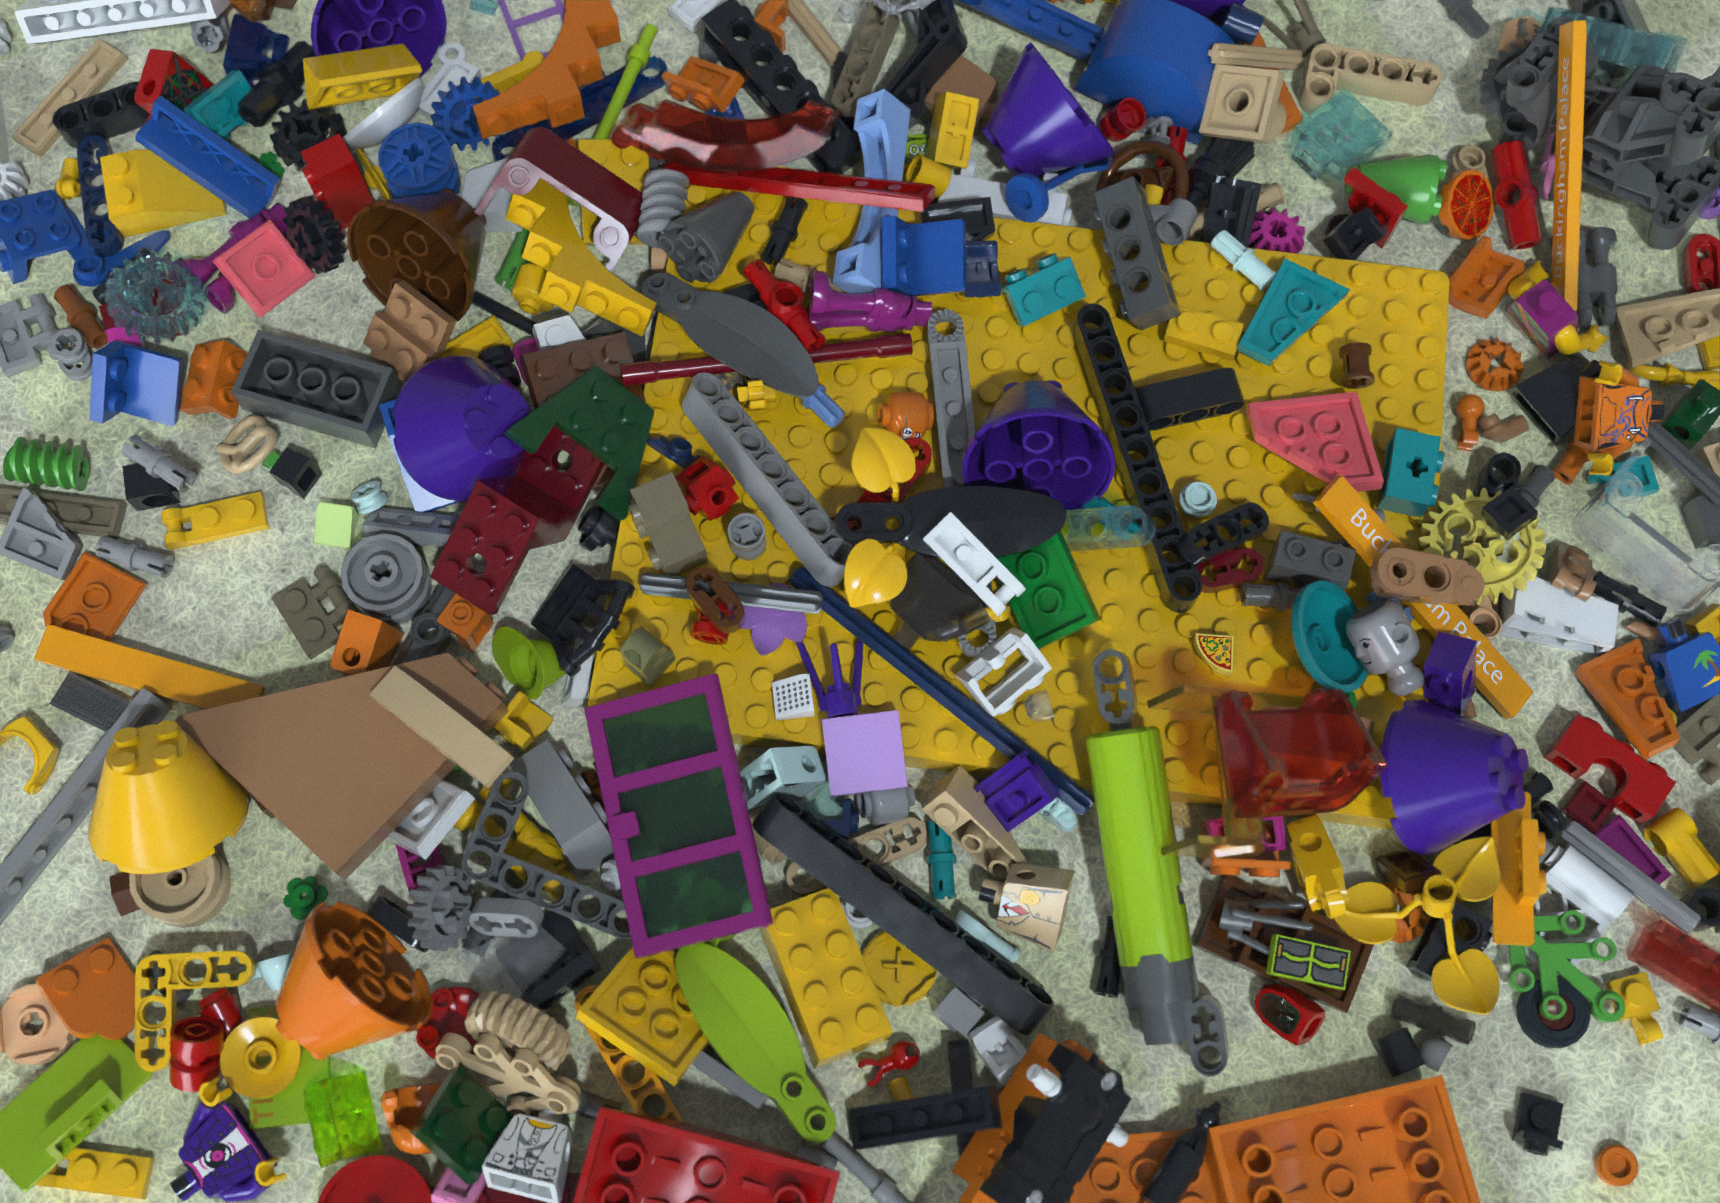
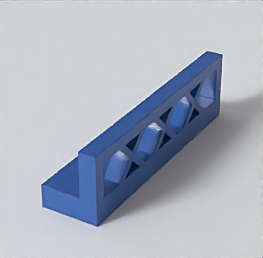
(207, 160)

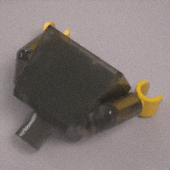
(937, 604)

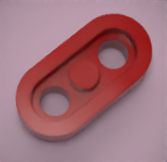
(1702, 270)

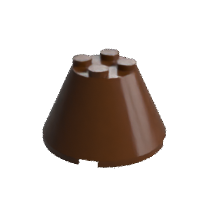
(420, 239)

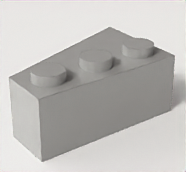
(565, 807)

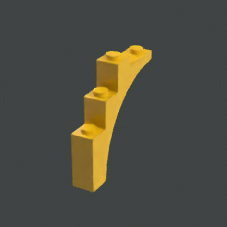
(573, 271)

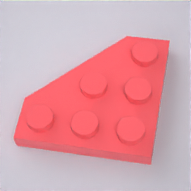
(1320, 436)

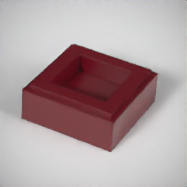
(1588, 807)

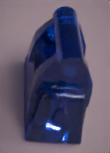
(249, 47)

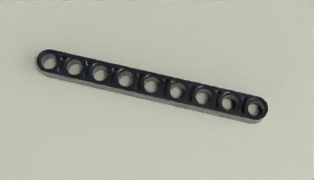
(1138, 439)
(903, 913)

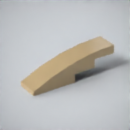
(441, 726)

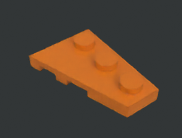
(1629, 696)

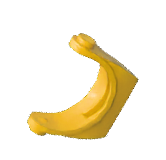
(43, 750)

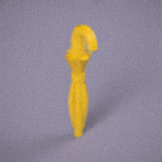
(1670, 375)

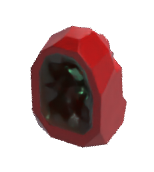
(1289, 1013)

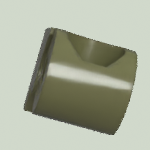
(646, 656)

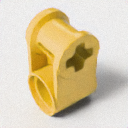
(927, 172)

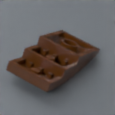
(1325, 932)

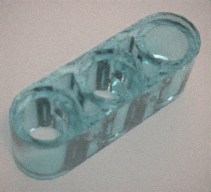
(1116, 528)

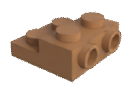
(409, 331)

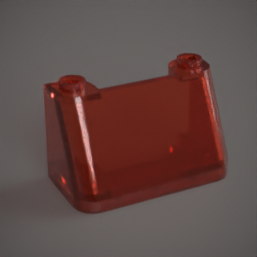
(1294, 758)

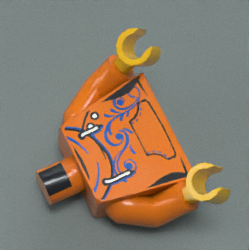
(1613, 415)

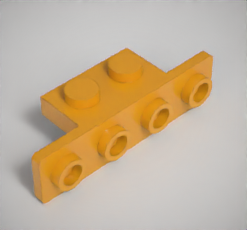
(1521, 881)

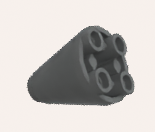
(707, 237)

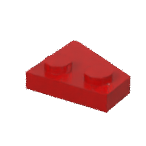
(1384, 204)

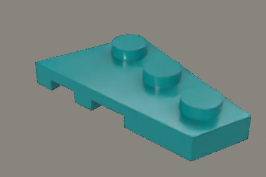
(1288, 311)

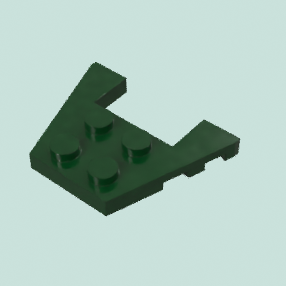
(604, 422)

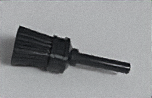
(1222, 158)

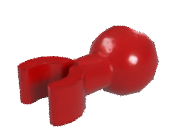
(895, 1059)

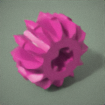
(1286, 229)

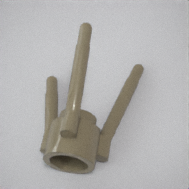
(1305, 33)

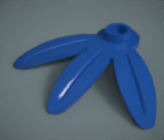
(94, 269)

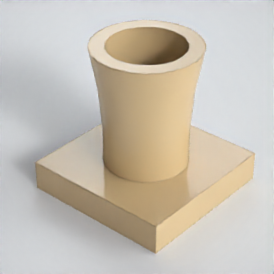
(1244, 104)

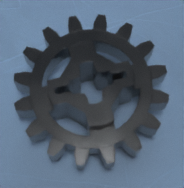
(306, 130)
(314, 234)

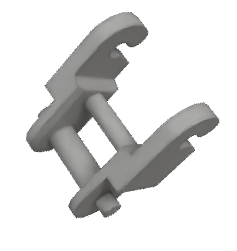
(1155, 126)

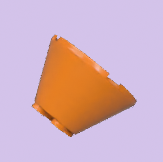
(349, 984)

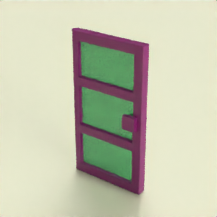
(678, 816)

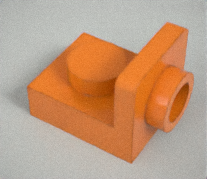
(466, 622)

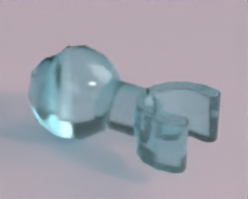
(824, 804)

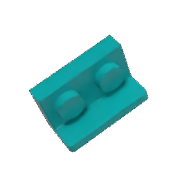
(219, 106)

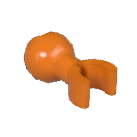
(1469, 409)

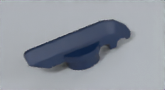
(676, 450)

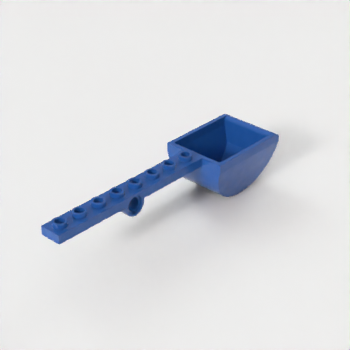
(1143, 53)

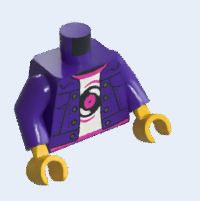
(223, 1152)

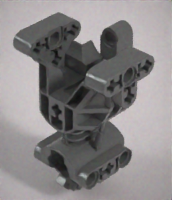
(1636, 137)

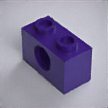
(1450, 672)

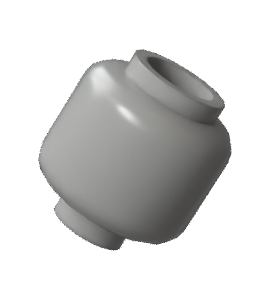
(885, 805)

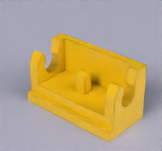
(952, 130)

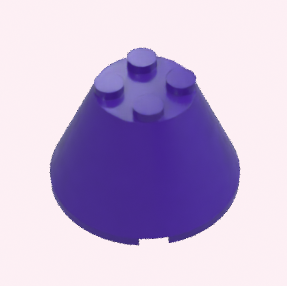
(368, 24)
(1041, 122)
(455, 424)
(1040, 445)
(1447, 775)

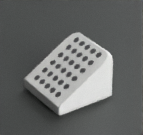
(793, 697)

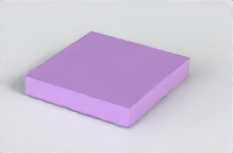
(864, 753)

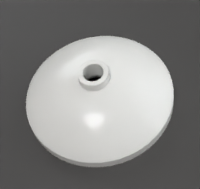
(386, 118)

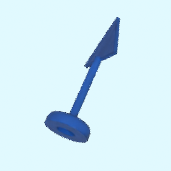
(1029, 197)

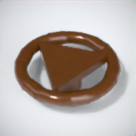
(1155, 176)

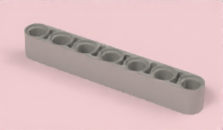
(767, 478)

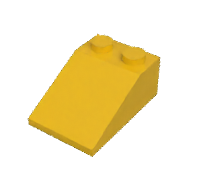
(152, 194)

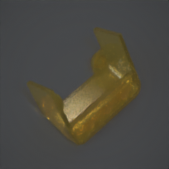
(1243, 836)

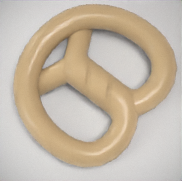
(243, 449)

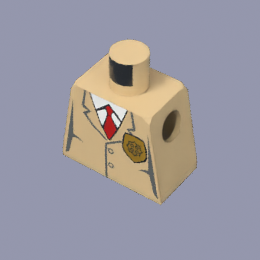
(1031, 902)

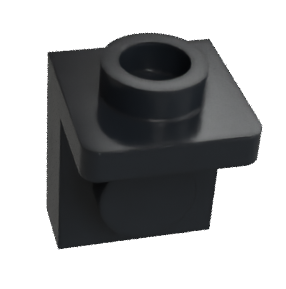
(1538, 1124)

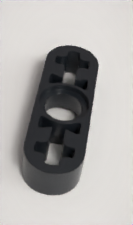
(1216, 544)
(960, 1078)

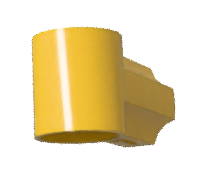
(1676, 839)

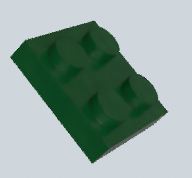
(462, 1124)

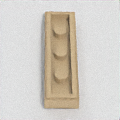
(82, 81)

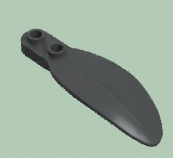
(736, 334)

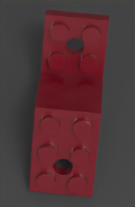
(515, 515)

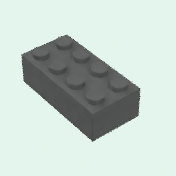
(315, 388)

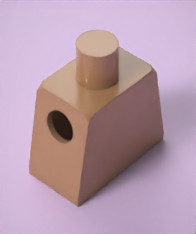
(970, 81)

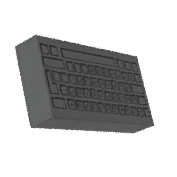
(89, 702)

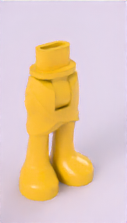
(530, 844)

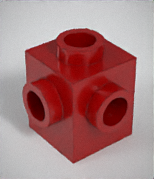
(707, 488)

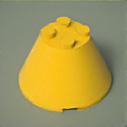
(162, 801)

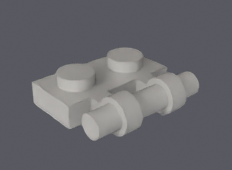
(17, 345)

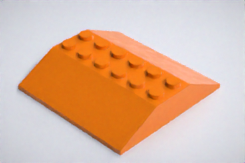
(1350, 1149)

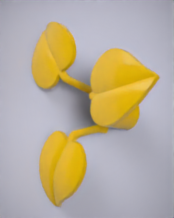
(870, 570)
(1467, 870)

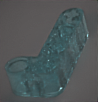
(1626, 44)

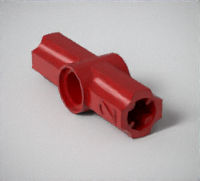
(1522, 216)

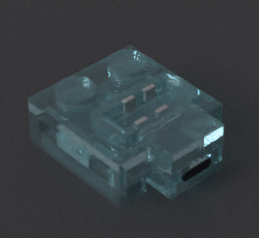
(1338, 137)

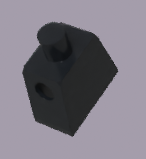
(1553, 396)

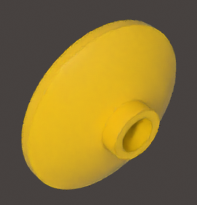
(241, 1056)

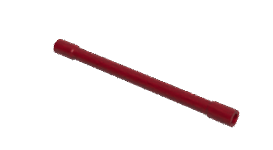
(653, 371)

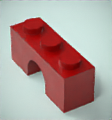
(1639, 783)

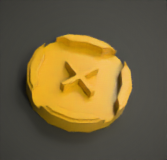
(897, 972)

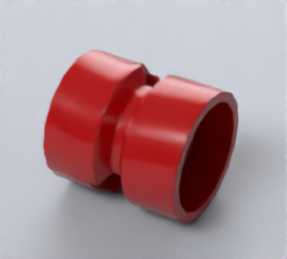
(195, 1052)

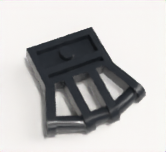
(568, 608)

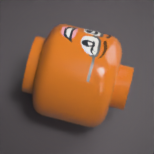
(906, 414)

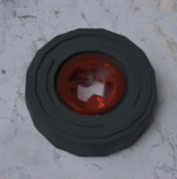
(1558, 1032)

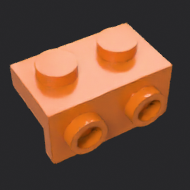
(704, 84)
(1482, 279)
(211, 379)

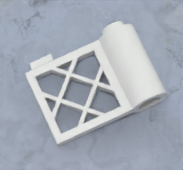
(1586, 889)

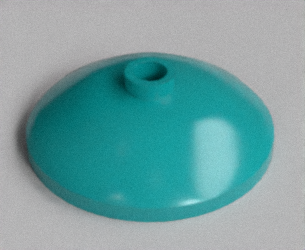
(1321, 636)

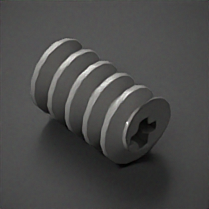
(661, 203)

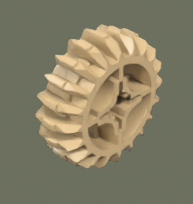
(519, 1027)

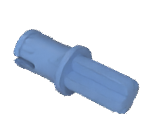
(824, 407)

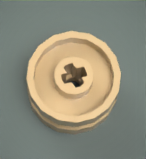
(184, 895)

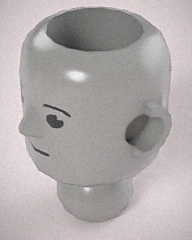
(1386, 645)

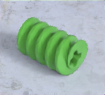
(47, 464)

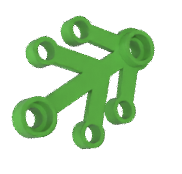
(1553, 960)

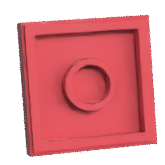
(264, 268)

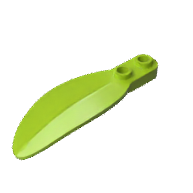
(751, 1034)

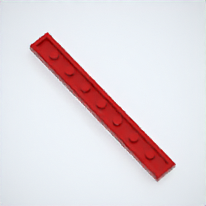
(816, 186)

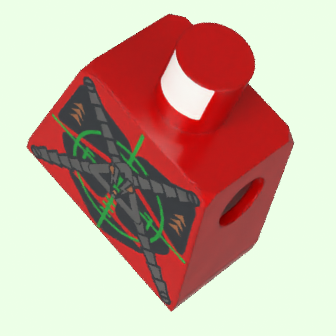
(171, 78)

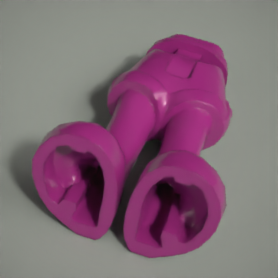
(220, 290)
(878, 310)

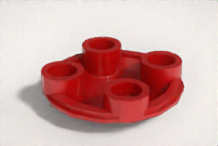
(448, 1016)

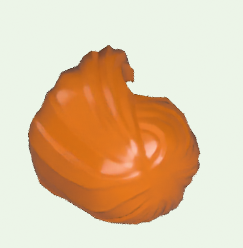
(402, 1112)

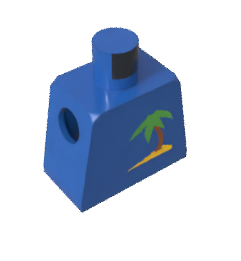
(1686, 666)

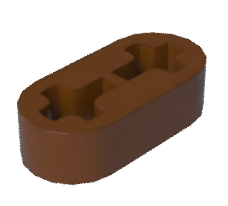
(722, 594)

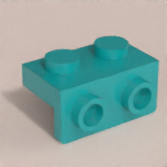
(1042, 289)

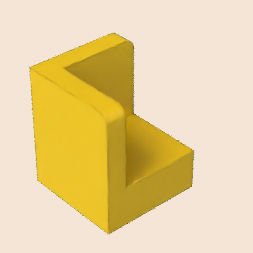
(523, 723)

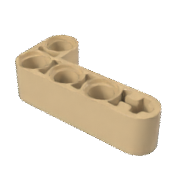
(1411, 82)

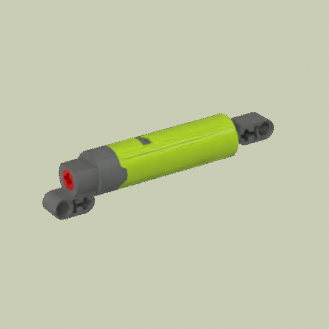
(1143, 884)

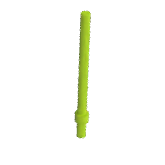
(638, 58)

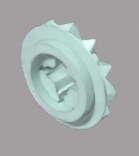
(1060, 815)

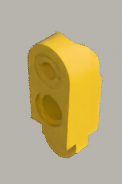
(1317, 866)

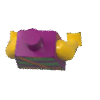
(1547, 315)

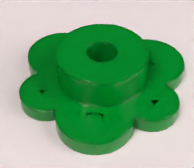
(298, 887)

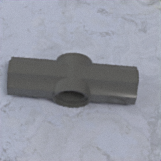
(416, 647)

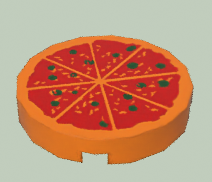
(1467, 204)

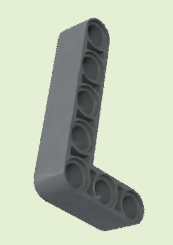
(536, 876)

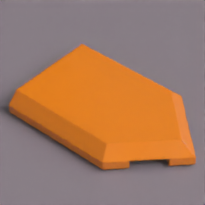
(93, 599)

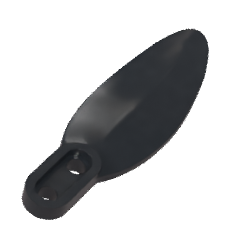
(997, 516)

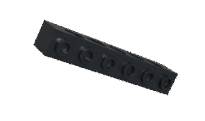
(736, 20)

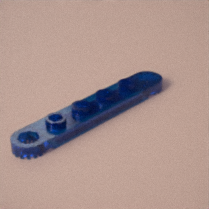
(594, 101)

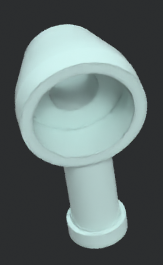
(987, 937)
(271, 970)

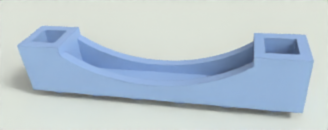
(883, 134)

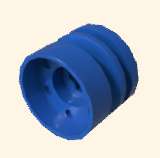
(418, 161)

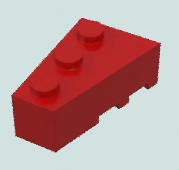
(336, 179)

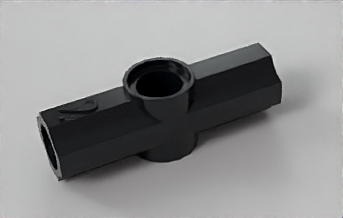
(277, 86)

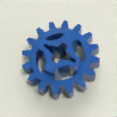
(457, 112)

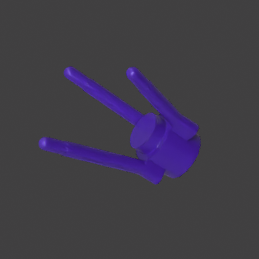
(839, 700)

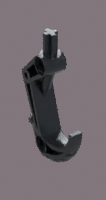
(940, 45)

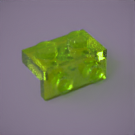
(341, 1119)

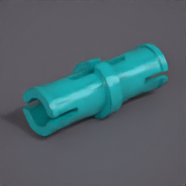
(941, 862)

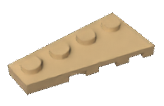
(1668, 325)

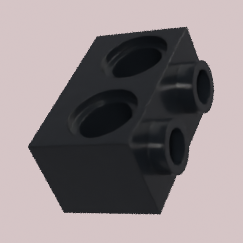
(1434, 941)

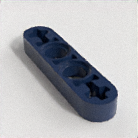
(95, 196)

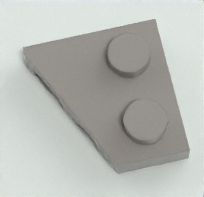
(38, 537)

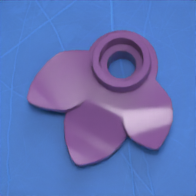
(773, 625)

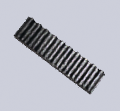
(925, 1118)

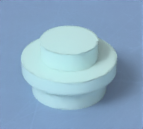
(1197, 499)

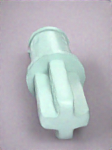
(1243, 259)

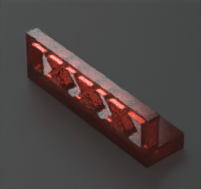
(1671, 956)

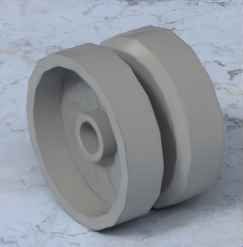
(386, 579)

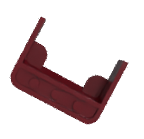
(579, 177)

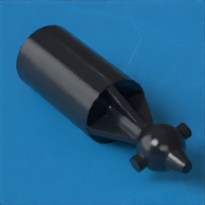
(1181, 1160)

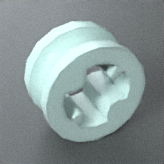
(369, 497)

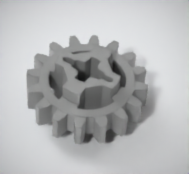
(441, 907)

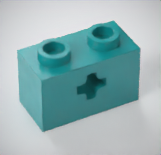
(1408, 491)

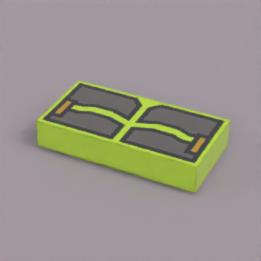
(1308, 962)

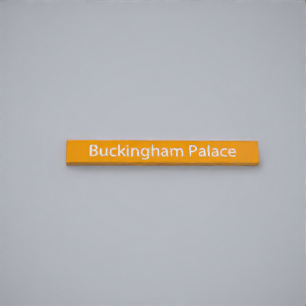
(1568, 160)
(1372, 537)

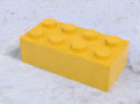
(825, 978)

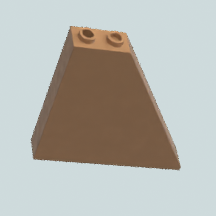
(336, 758)

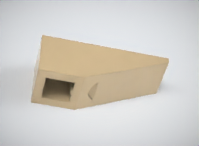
(971, 823)

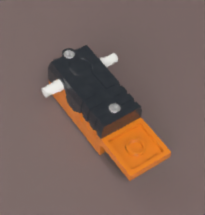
(1053, 1124)

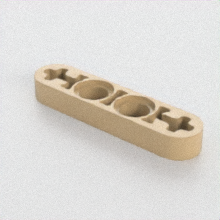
(859, 842)

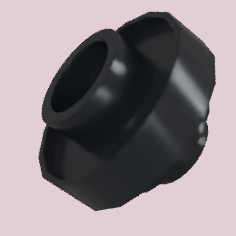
(597, 529)

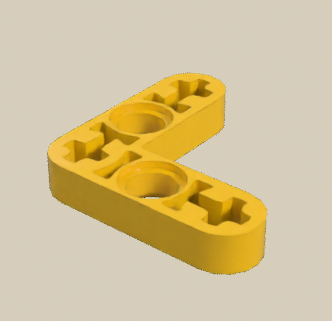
(174, 979)

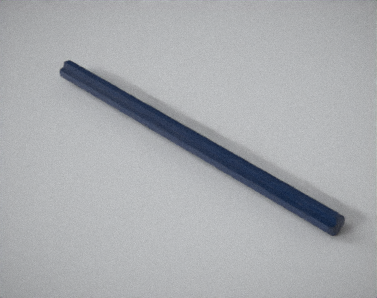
(939, 688)

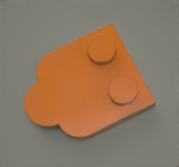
(93, 993)

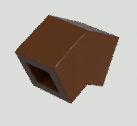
(121, 893)

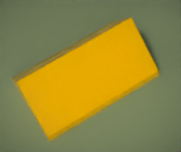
(358, 75)

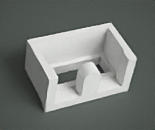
(1023, 678)

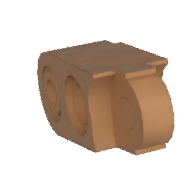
(1452, 578)

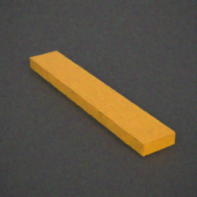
(141, 670)

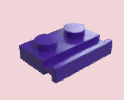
(1017, 791)

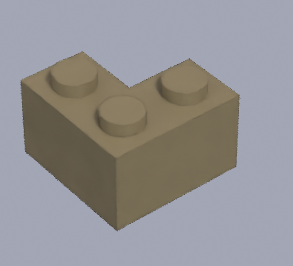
(665, 519)

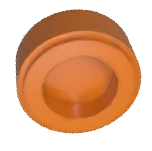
(1616, 1165)

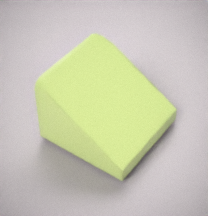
(335, 525)

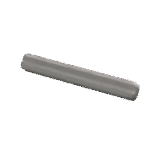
(1631, 877)

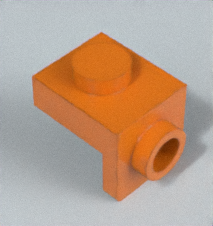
(770, 17)

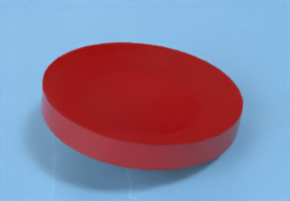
(377, 1181)

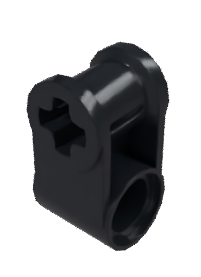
(1487, 479)

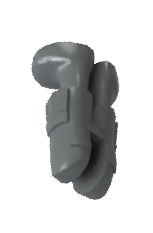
(1598, 284)

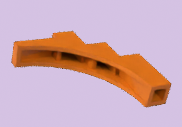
(553, 86)

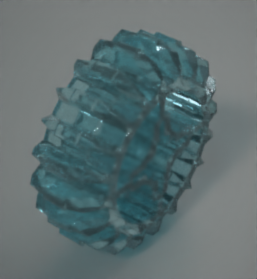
(125, 293)

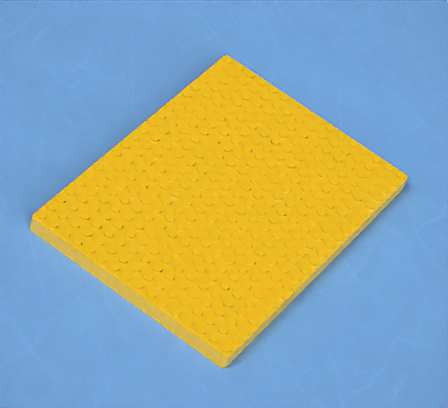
(1387, 306)

